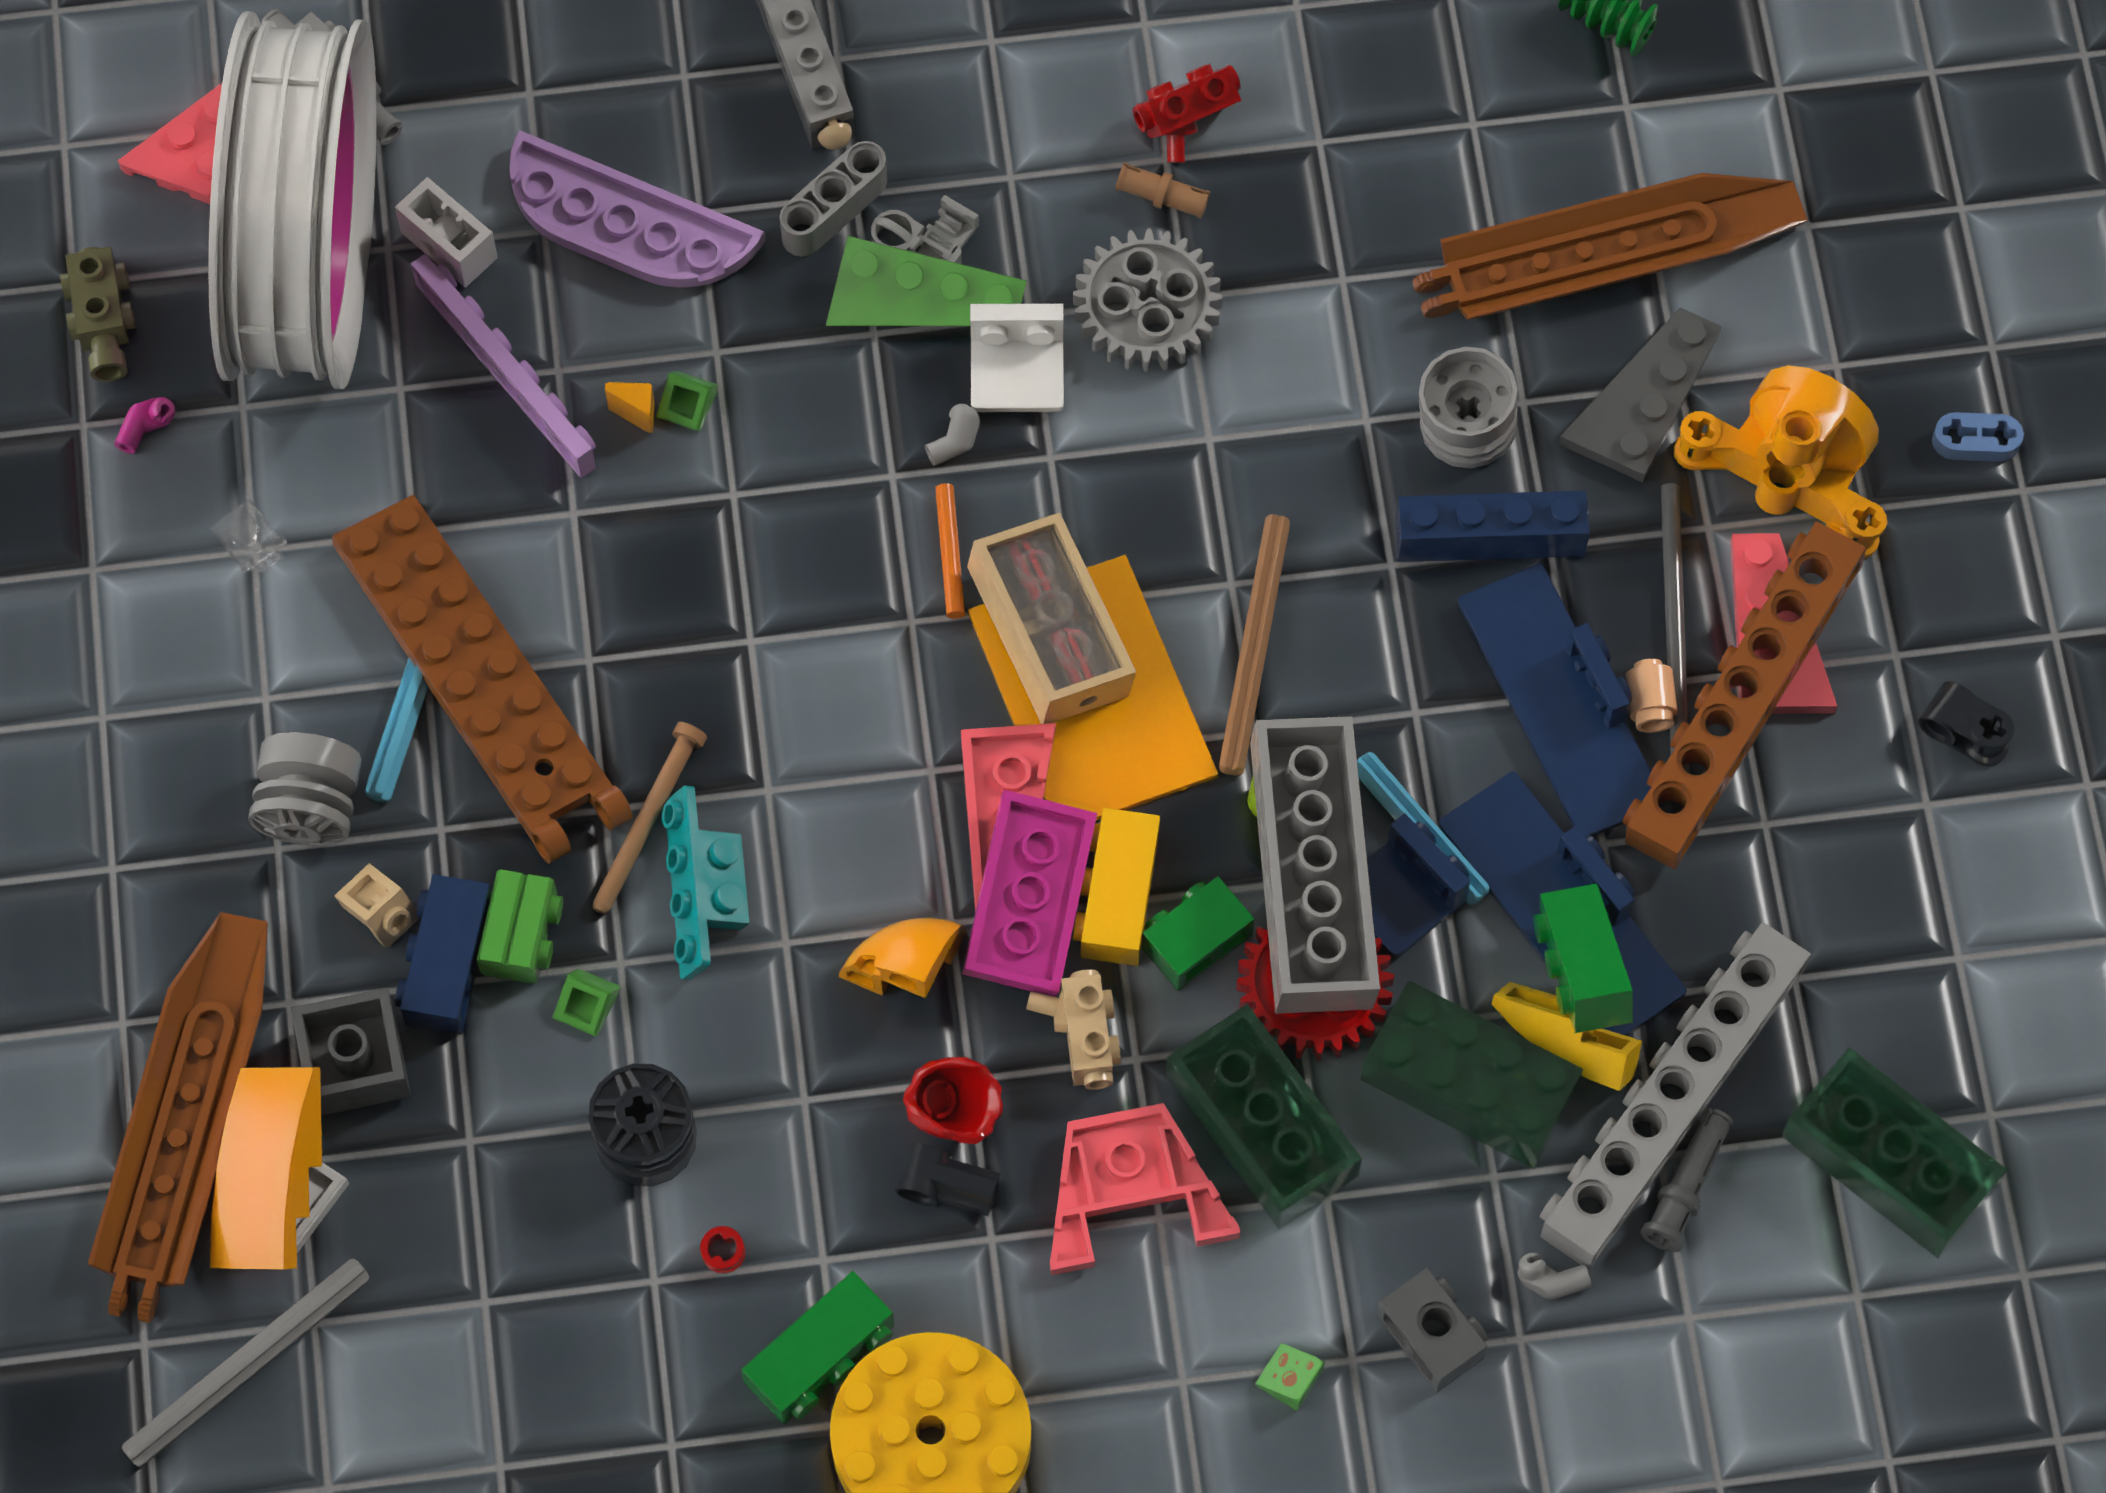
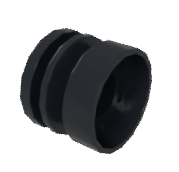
(646, 1151)

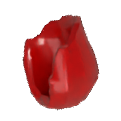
(954, 1099)

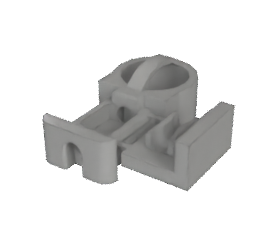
(938, 239)

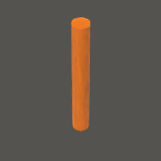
(950, 551)

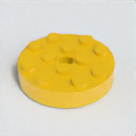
(921, 1385)

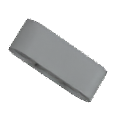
(830, 217)

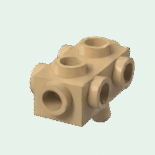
(1082, 1015)

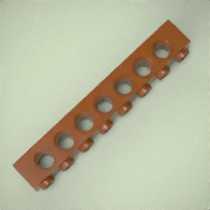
(1670, 835)

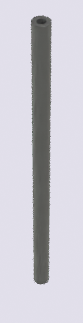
(1674, 606)

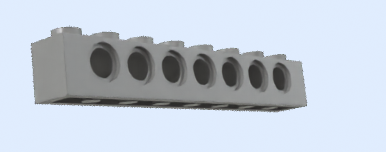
(1586, 1235)

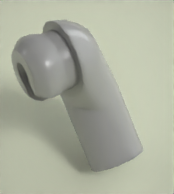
(960, 435)
(1549, 1283)

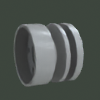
(1468, 385)
(305, 789)

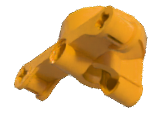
(1798, 434)

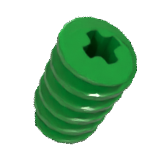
(1617, 18)

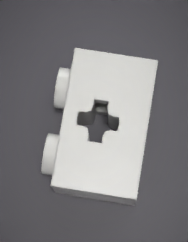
(446, 231)

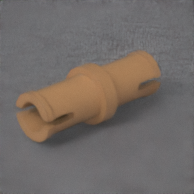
(1162, 190)

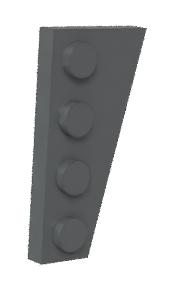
(1642, 402)

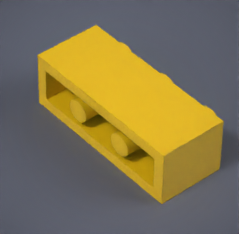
(1118, 886)

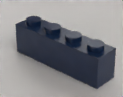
(1492, 526)

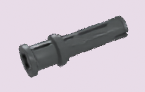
(1680, 1198)

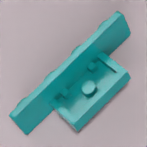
(704, 879)

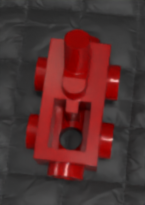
(1175, 110)

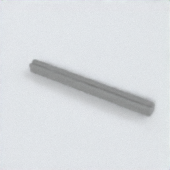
(245, 1362)

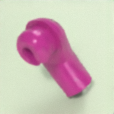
(142, 419)

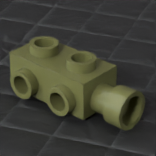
(97, 285)

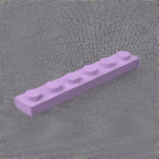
(494, 352)

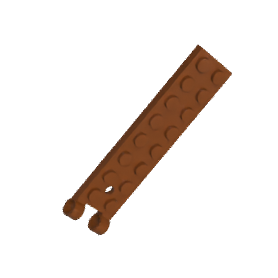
(477, 673)

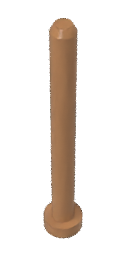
(687, 738)

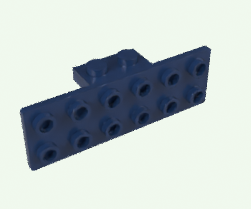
(1561, 696)
(1527, 854)

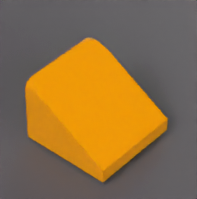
(632, 402)

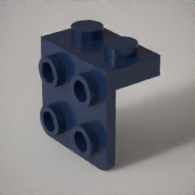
(1412, 886)

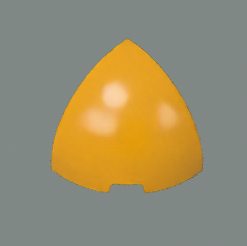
(904, 955)

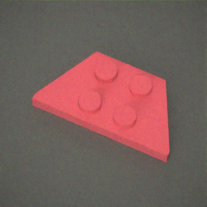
(181, 150)

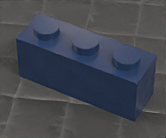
(444, 954)

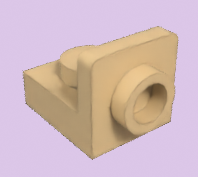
(378, 904)

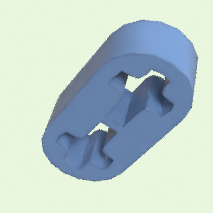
(1977, 437)

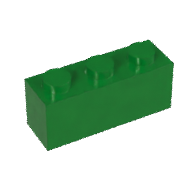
(1584, 958)
(819, 1348)

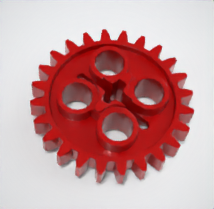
(1307, 1029)

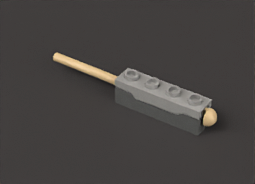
(809, 71)

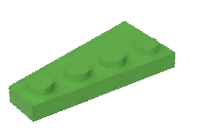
(912, 289)

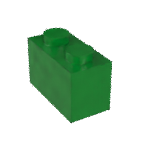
(1196, 932)

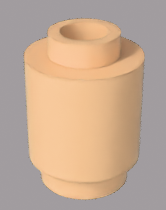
(1652, 695)

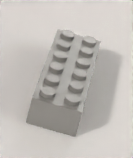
(1314, 865)

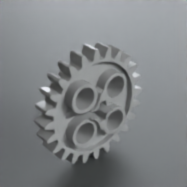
(1147, 300)

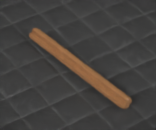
(1254, 645)

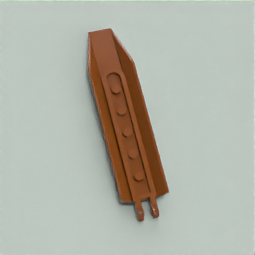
(1607, 242)
(181, 1114)

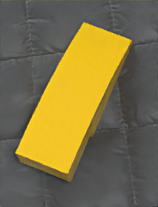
(1602, 1054)

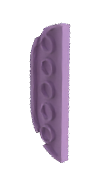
(625, 218)

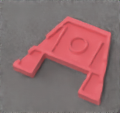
(1128, 1164)

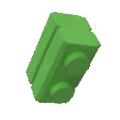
(518, 927)

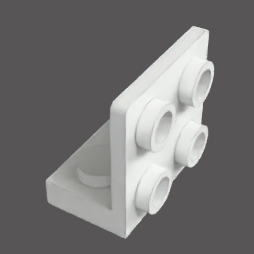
(1017, 357)

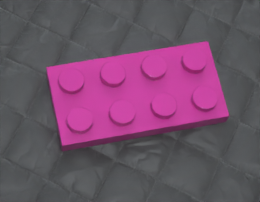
(1029, 893)

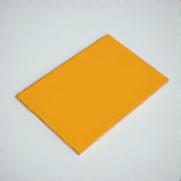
(1124, 748)

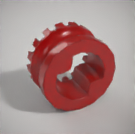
(716, 1263)

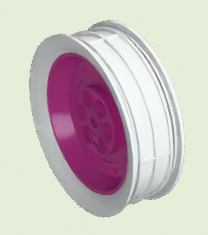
(292, 199)

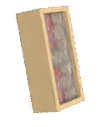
(1051, 619)

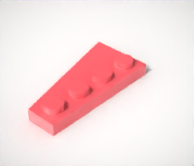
(1754, 562)
(995, 762)

